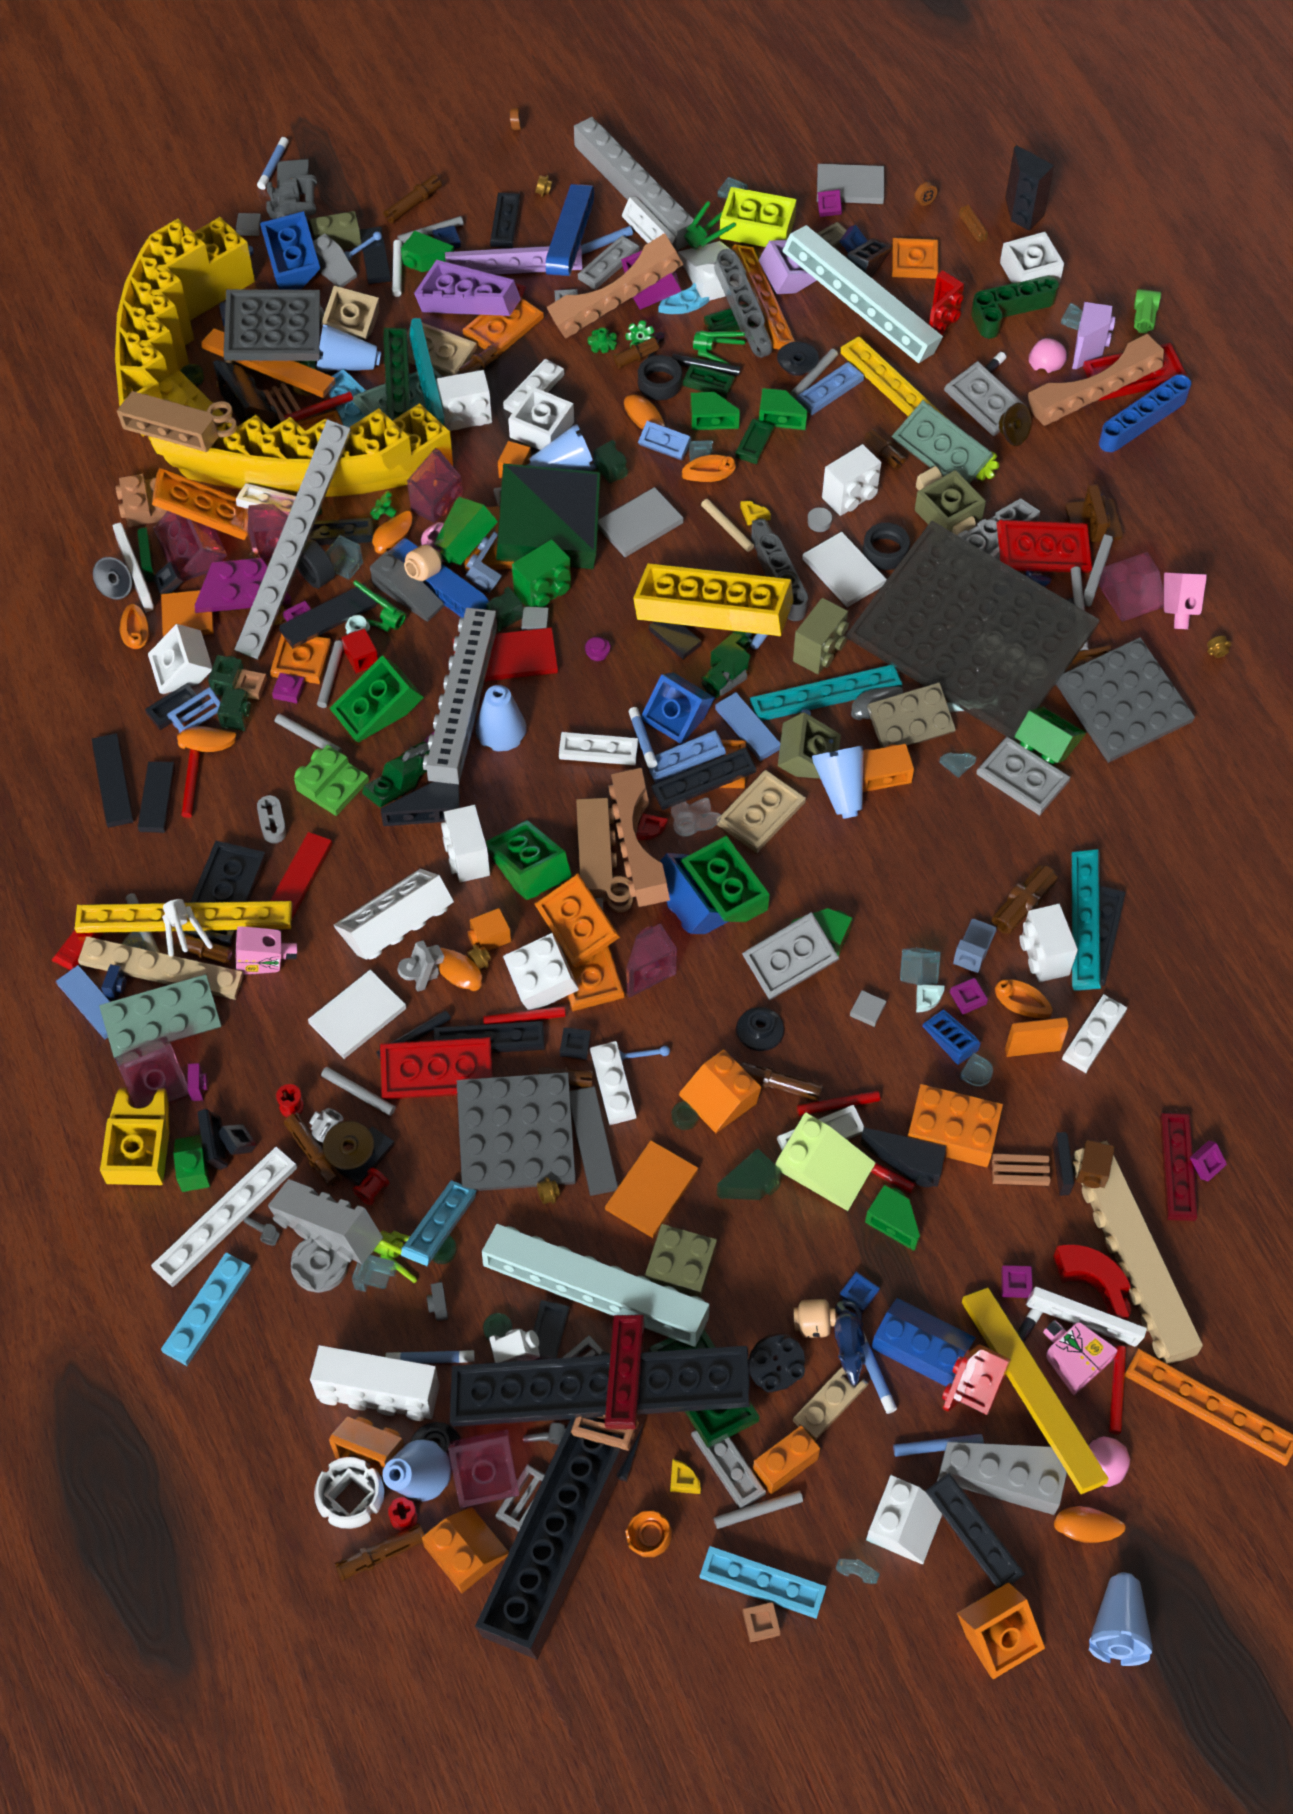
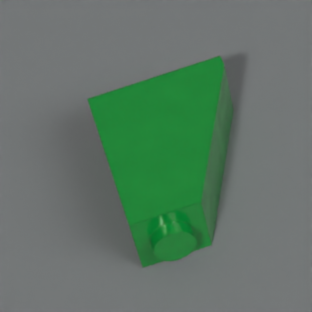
(463, 530)

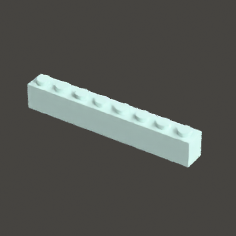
(862, 294)
(595, 1284)

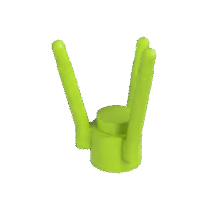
(391, 1247)

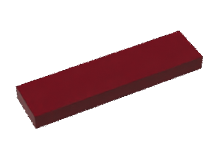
(1178, 1167)
(624, 1372)

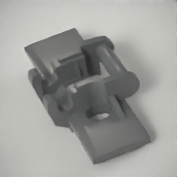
(292, 182)

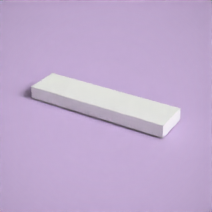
(133, 567)
(1089, 1317)

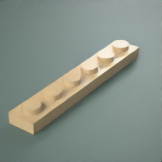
(158, 966)

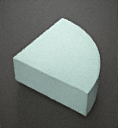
(928, 996)

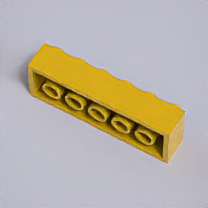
(714, 599)

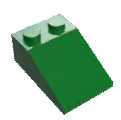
(376, 700)
(529, 859)

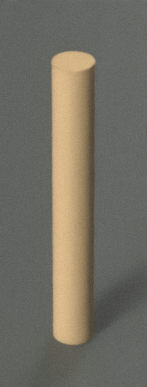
(727, 525)

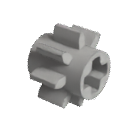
(323, 1122)

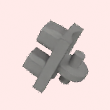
(421, 965)

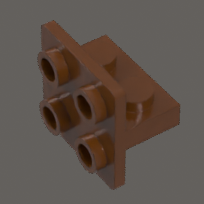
(1097, 514)

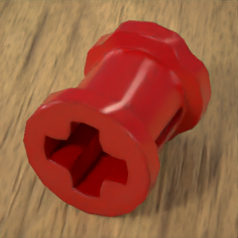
(294, 1095)
(371, 1186)
(393, 1511)

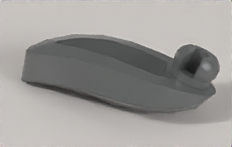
(859, 706)

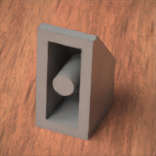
(333, 261)

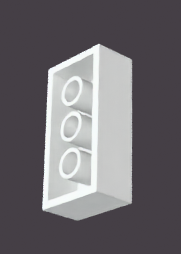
(375, 1383)

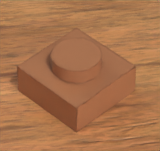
(252, 683)
(761, 1622)

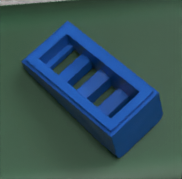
(957, 1054)

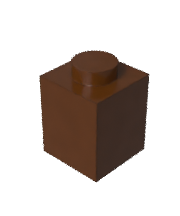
(1095, 1164)

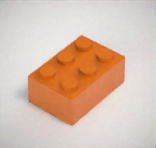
(958, 1121)

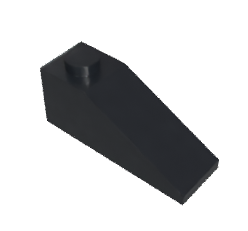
(869, 256)
(422, 805)
(911, 1157)

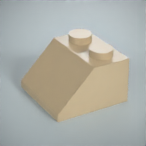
(351, 312)

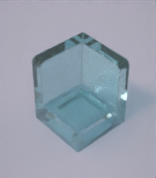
(345, 557)
(920, 966)
(373, 1272)

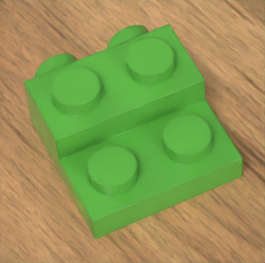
(330, 780)

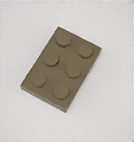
(911, 717)

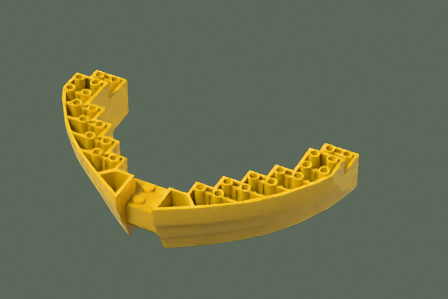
(181, 278)

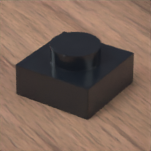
(168, 578)
(575, 1043)
(237, 1139)

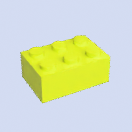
(757, 217)

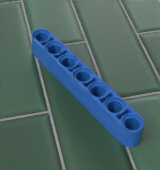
(570, 230)

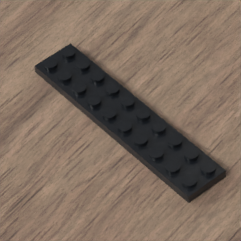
(580, 1385)

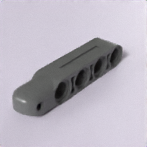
(758, 336)
(778, 565)

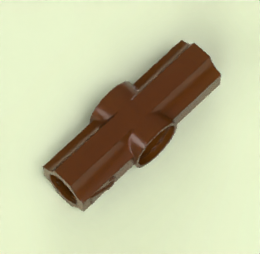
(1024, 898)

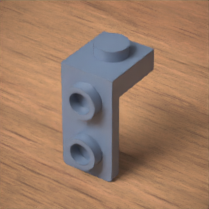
(479, 573)
(974, 946)

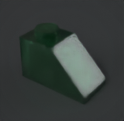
(751, 1179)

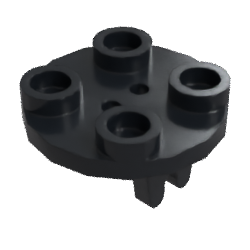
(788, 1356)

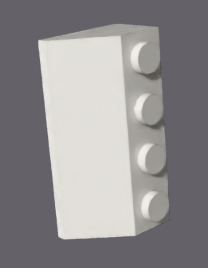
(394, 913)

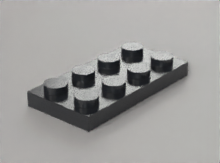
(227, 877)

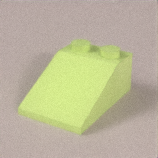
(825, 1162)

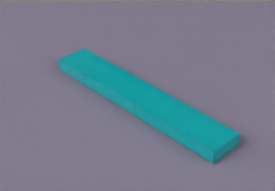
(425, 370)
(823, 693)
(1086, 920)

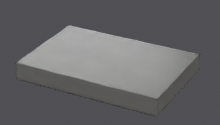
(855, 182)
(981, 396)
(639, 522)
(1023, 775)
(790, 956)

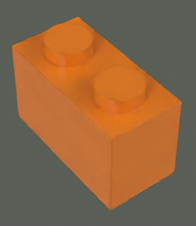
(887, 767)
(786, 1459)

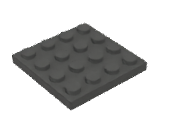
(272, 325)
(1124, 699)
(515, 1131)

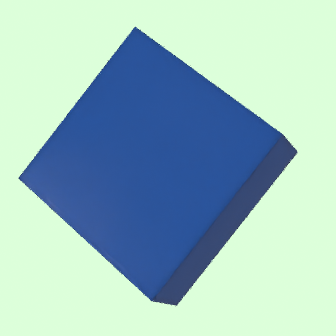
(859, 1291)

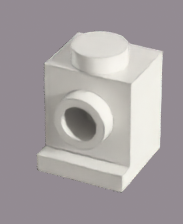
(515, 1346)

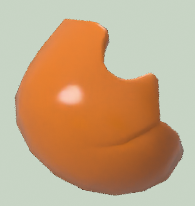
(649, 1533)

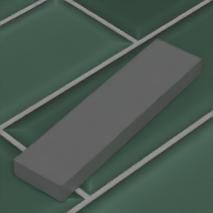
(592, 1141)

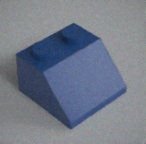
(676, 707)

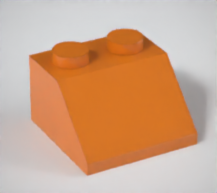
(721, 1091)
(365, 1442)
(464, 1548)
(1001, 1630)

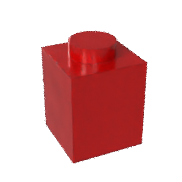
(359, 650)

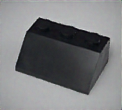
(1028, 188)
(242, 394)

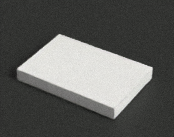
(844, 569)
(357, 1014)

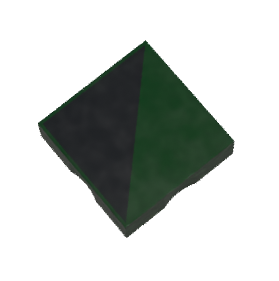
(546, 506)

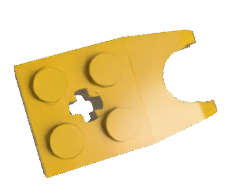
(136, 1141)

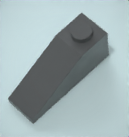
(391, 578)

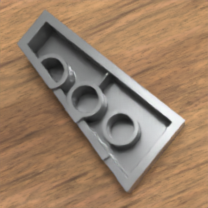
(985, 533)
(326, 1221)
(1007, 1472)

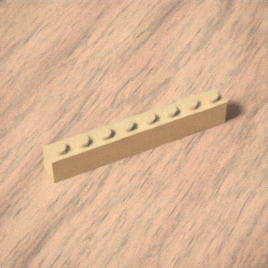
(1143, 1266)

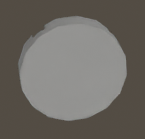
(316, 1267)

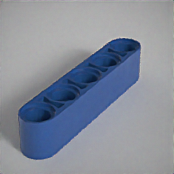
(1144, 413)
(446, 585)

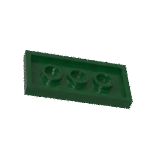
(712, 1424)

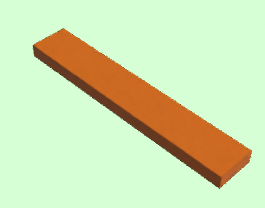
(774, 319)
(286, 371)
(1211, 1406)

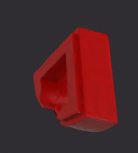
(650, 827)

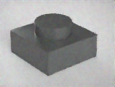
(437, 1302)

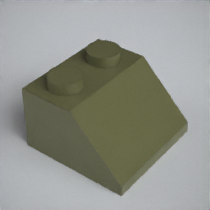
(339, 227)
(801, 740)

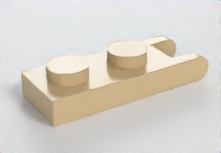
(828, 1404)

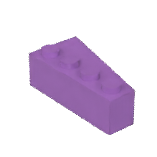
(466, 291)

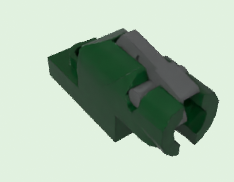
(728, 664)
(398, 776)

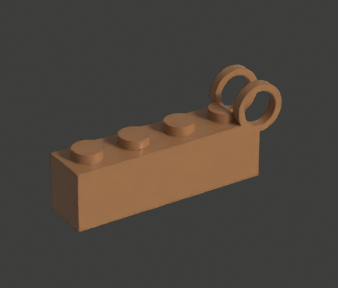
(174, 421)
(595, 853)

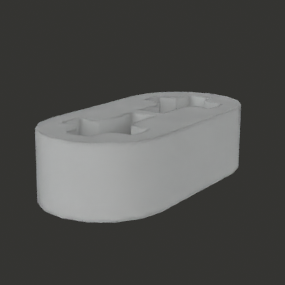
(276, 817)

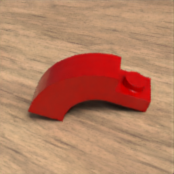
(1098, 1271)

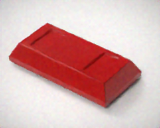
(71, 949)

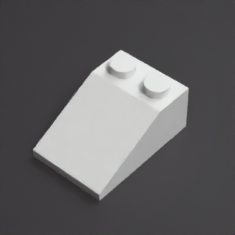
(700, 268)

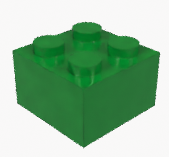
(541, 575)

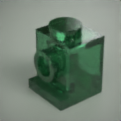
(610, 462)
(507, 609)
(224, 673)
(234, 709)

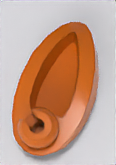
(642, 410)
(709, 468)
(392, 532)
(134, 627)
(206, 739)
(460, 970)
(1023, 999)
(1088, 1525)

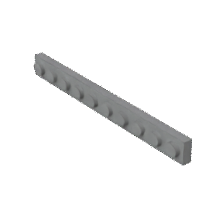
(293, 539)

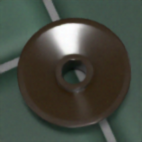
(1015, 424)
(345, 1134)

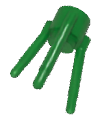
(697, 235)
(705, 341)
(391, 616)

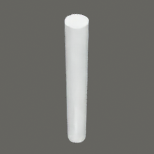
(397, 269)

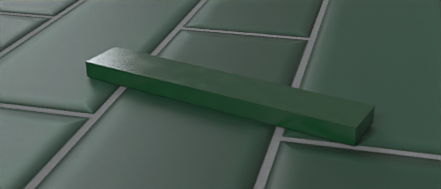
(396, 372)

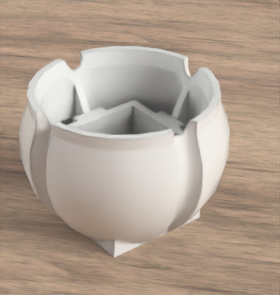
(337, 1478)

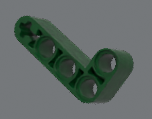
(1012, 299)

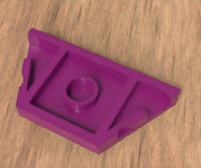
(232, 585)

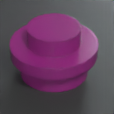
(597, 648)

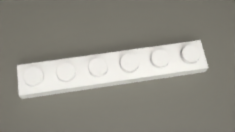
(224, 1217)

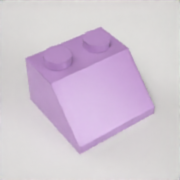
(782, 271)
(1093, 333)

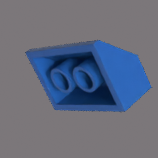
(290, 250)
(687, 898)
(921, 1341)

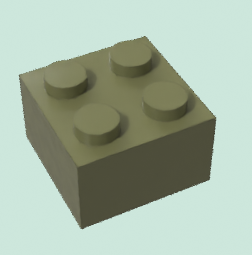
(949, 501)
(820, 636)
(681, 1260)

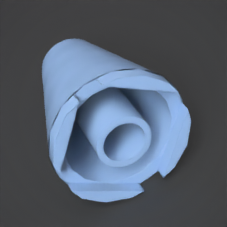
(345, 352)
(565, 452)
(500, 720)
(842, 779)
(419, 1470)
(1122, 1624)

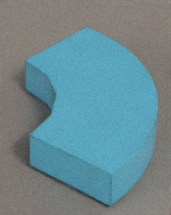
(683, 302)

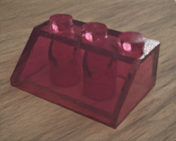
(189, 544)

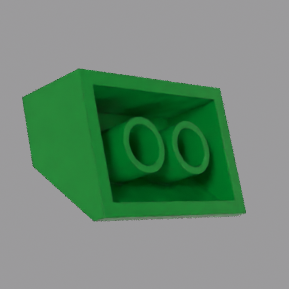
(727, 881)

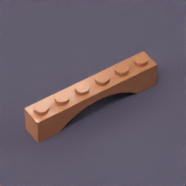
(653, 264)
(1060, 399)
(647, 873)

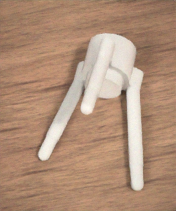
(176, 915)

